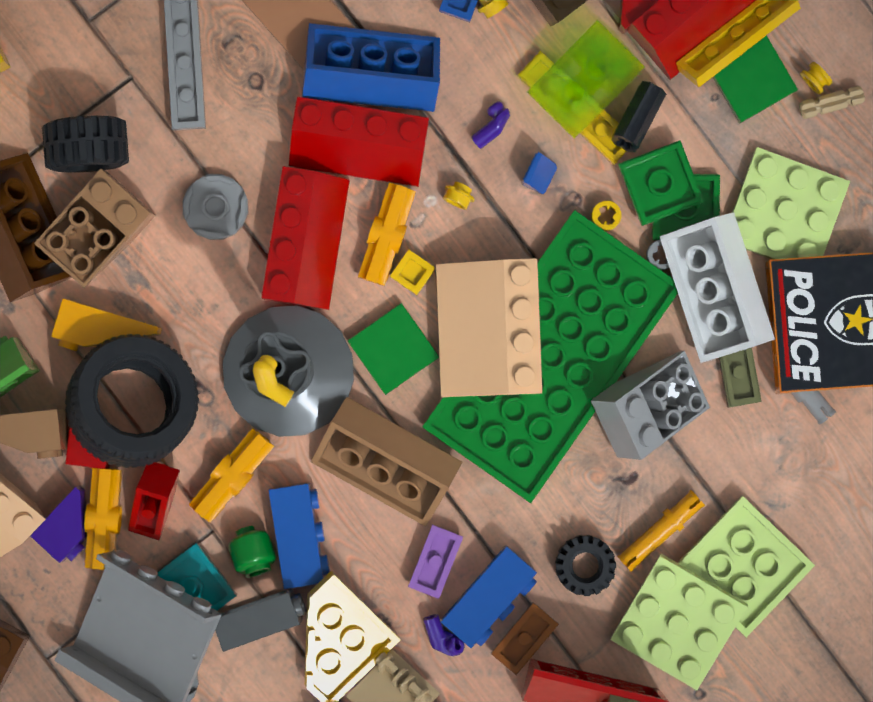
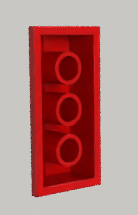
(678, 26)
(358, 141)
(305, 238)

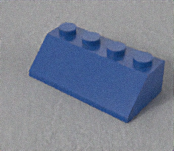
(371, 67)

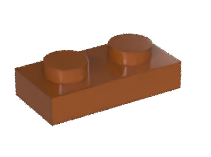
(524, 638)

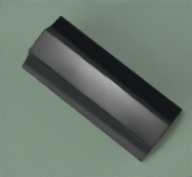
(638, 116)

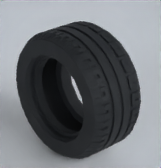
(157, 362)

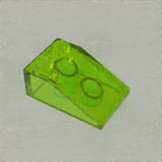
(586, 79)

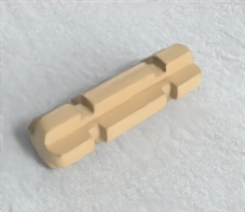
(831, 102)

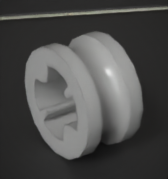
(649, 256)

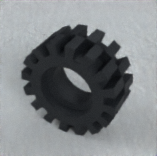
(597, 582)

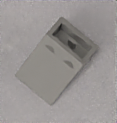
(650, 406)

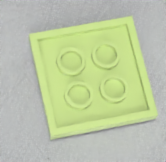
(787, 207)
(749, 561)
(679, 621)

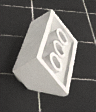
(717, 287)

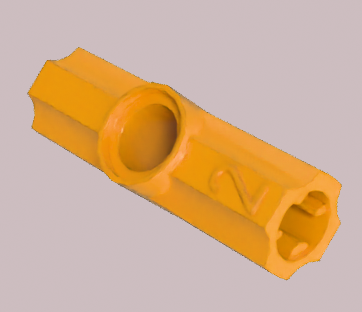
(386, 234)
(231, 475)
(102, 515)

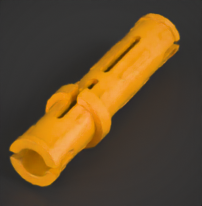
(661, 530)

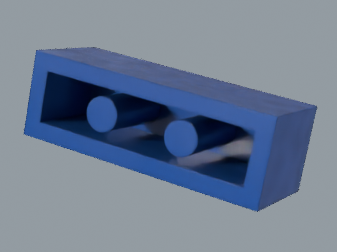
(298, 535)
(489, 597)

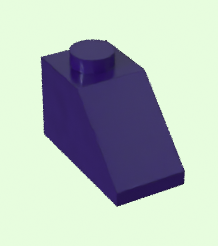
(64, 528)

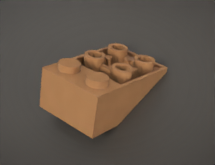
(94, 228)

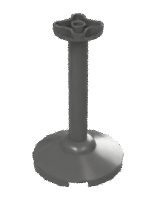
(310, 361)

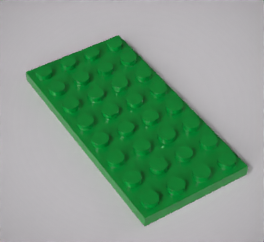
(593, 319)

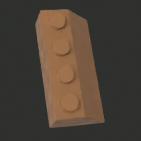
(386, 461)

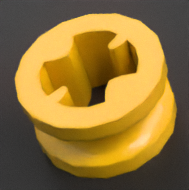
(816, 77)
(616, 218)

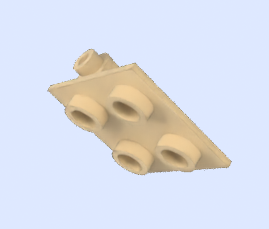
(393, 682)

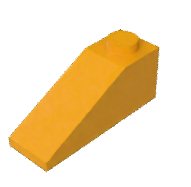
(89, 326)

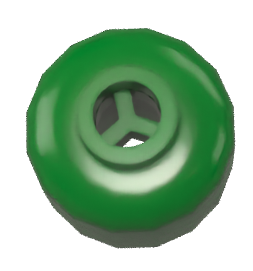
(251, 552)

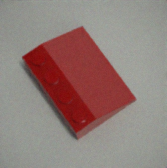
(563, 684)

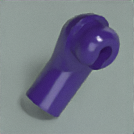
(494, 127)
(441, 639)

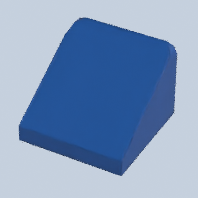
(539, 173)

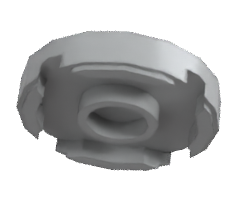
(215, 207)

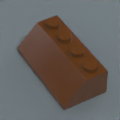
(23, 219)

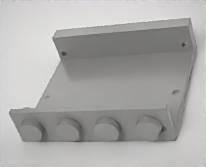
(140, 634)

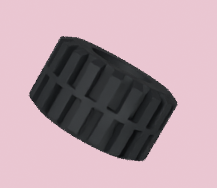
(85, 143)

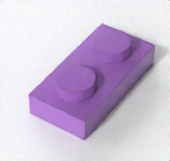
(435, 561)

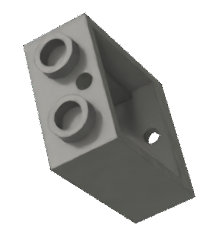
(260, 619)

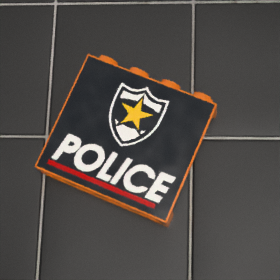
(821, 322)

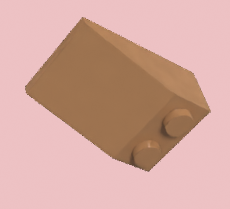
(36, 432)

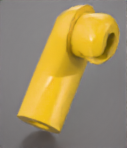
(267, 383)

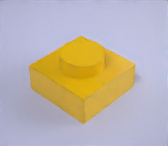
(412, 272)

